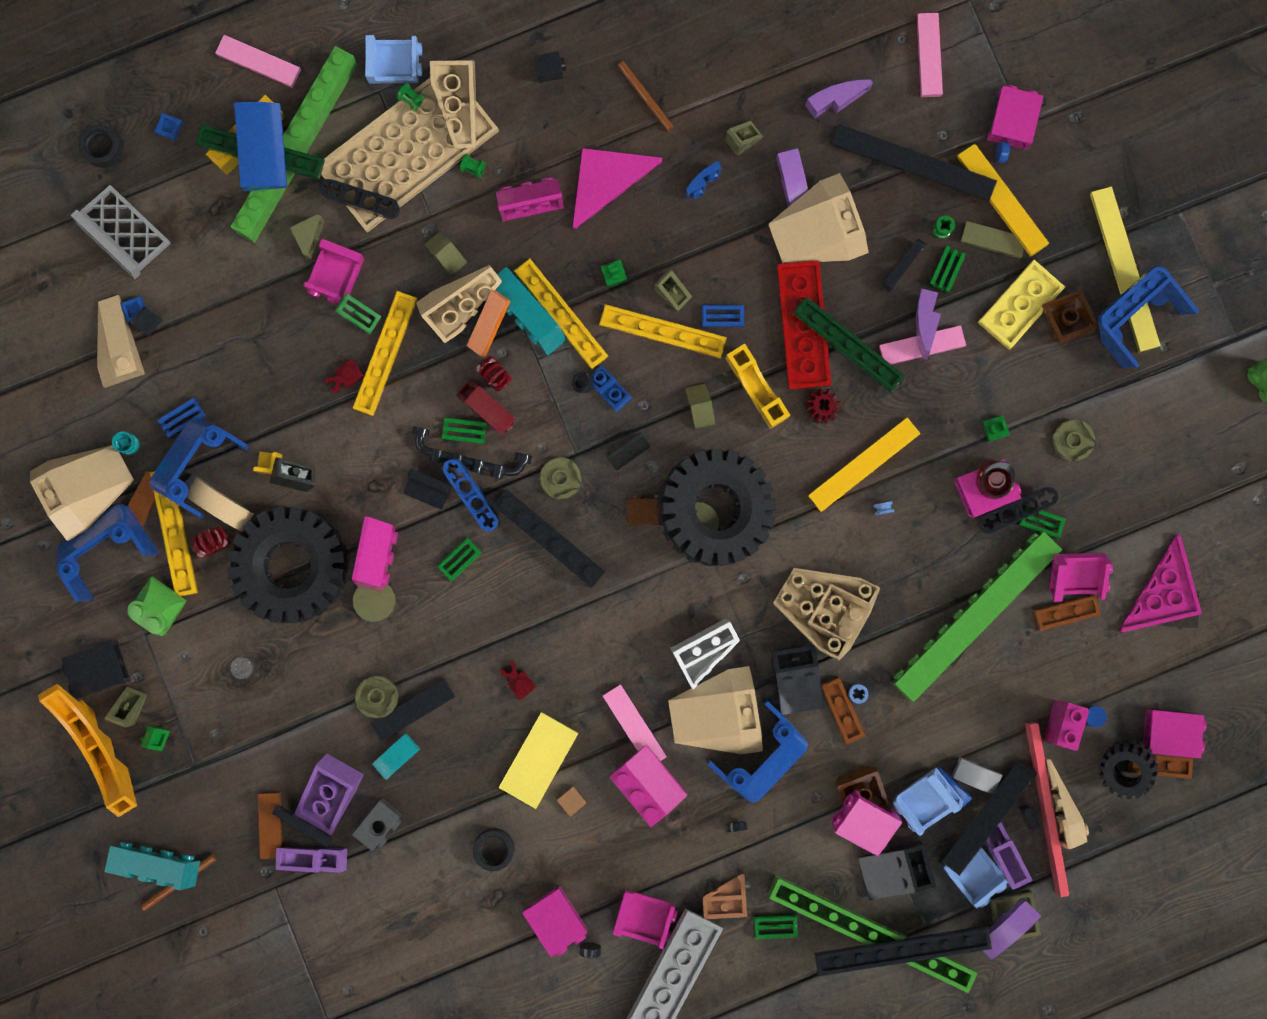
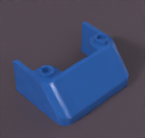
(1154, 286)
(166, 476)
(119, 525)
(791, 749)

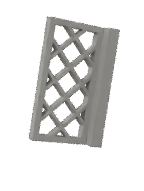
(112, 247)

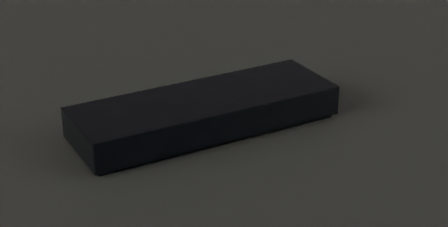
(302, 825)

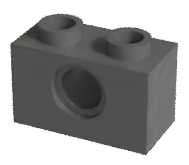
(366, 831)

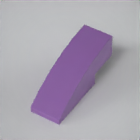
(837, 96)
(792, 175)
(926, 321)
(1008, 858)
(311, 859)
(1011, 927)

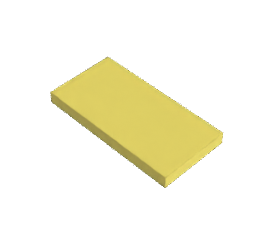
(1021, 304)
(538, 760)

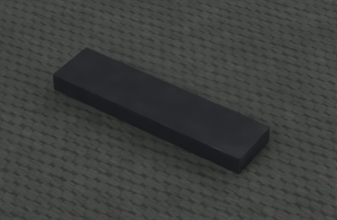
(413, 709)

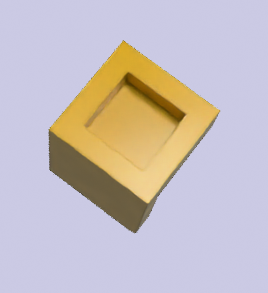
(266, 462)

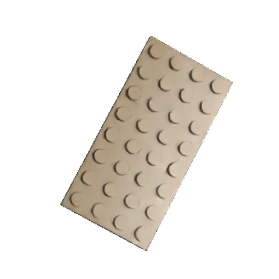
(400, 153)

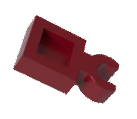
(346, 374)
(520, 683)

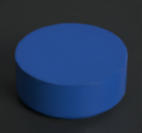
(1002, 152)
(1096, 716)

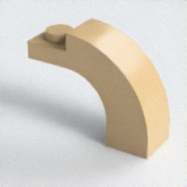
(217, 503)

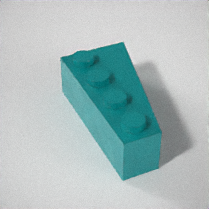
(530, 314)
(150, 865)

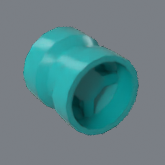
(121, 441)

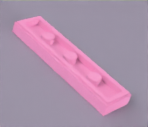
(929, 54)
(258, 61)
(909, 348)
(632, 721)

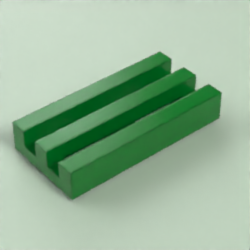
(954, 253)
(342, 303)
(446, 428)
(1059, 528)
(472, 547)
(757, 926)

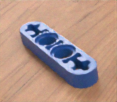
(474, 492)

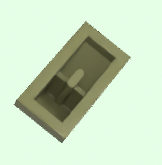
(742, 137)
(307, 234)
(445, 253)
(672, 290)
(700, 406)
(127, 708)

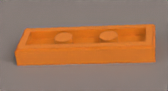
(488, 323)

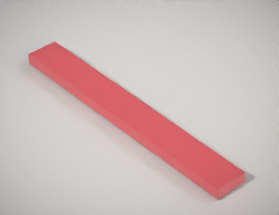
(1047, 809)

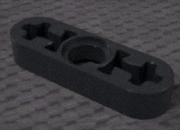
(903, 265)

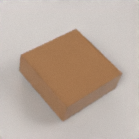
(571, 801)

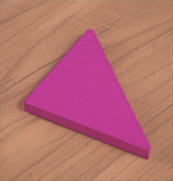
(605, 177)
(1167, 594)

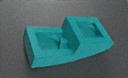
(396, 756)

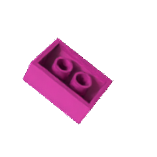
(529, 199)
(374, 554)
(648, 785)

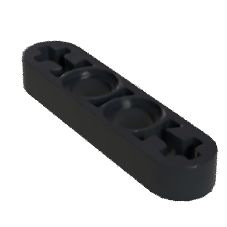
(361, 196)
(1016, 507)

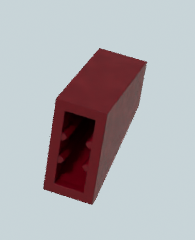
(486, 407)

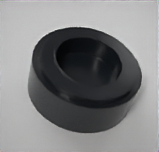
(582, 382)
(736, 826)
(590, 950)

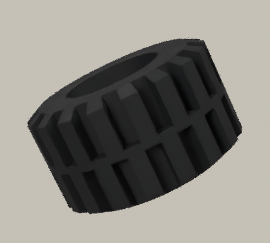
(1126, 785)

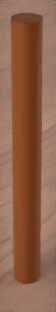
(645, 96)
(168, 889)

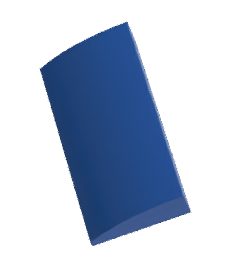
(260, 146)

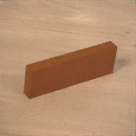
(143, 499)
(1066, 612)
(842, 710)
(1168, 766)
(269, 825)

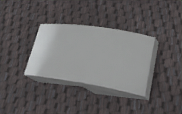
(976, 775)

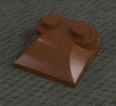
(1070, 317)
(867, 782)

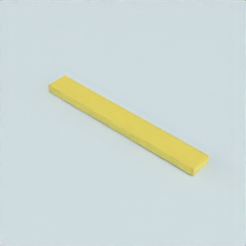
(1123, 264)

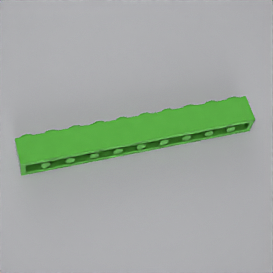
(299, 137)
(976, 616)
(864, 929)

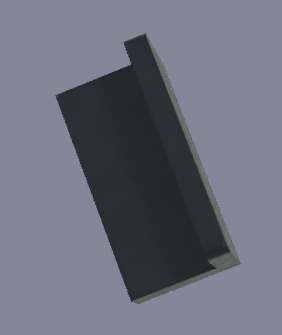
(427, 489)

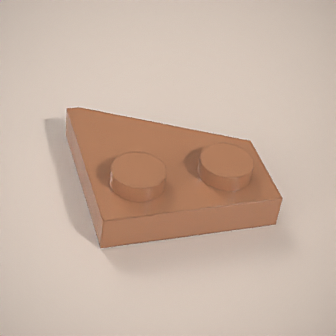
(726, 901)

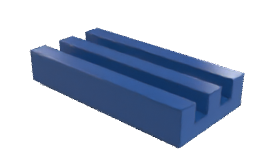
(722, 316)
(175, 412)

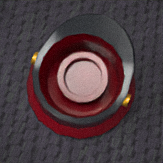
(996, 479)

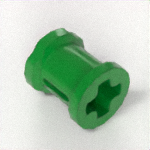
(406, 91)
(472, 166)
(948, 222)

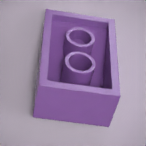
(328, 793)

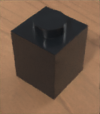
(549, 66)

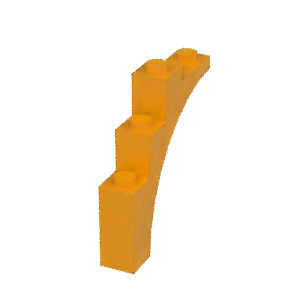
(95, 746)

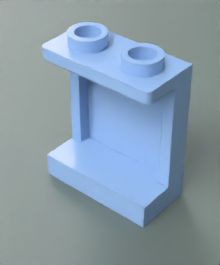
(393, 60)
(927, 801)
(979, 879)

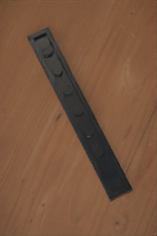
(914, 162)
(903, 950)

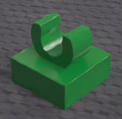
(614, 273)
(995, 428)
(155, 738)

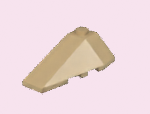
(456, 96)
(453, 304)
(116, 348)
(1069, 822)

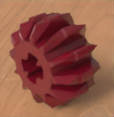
(494, 373)
(831, 406)
(210, 542)

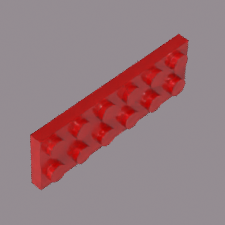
(804, 350)

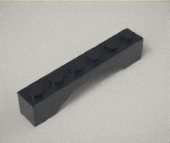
(549, 538)

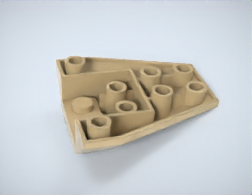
(820, 225)
(80, 487)
(827, 608)
(719, 714)

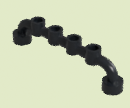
(476, 465)

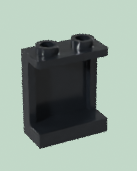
(95, 669)

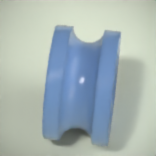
(883, 508)
(859, 687)

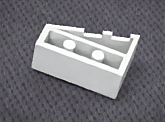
(704, 650)

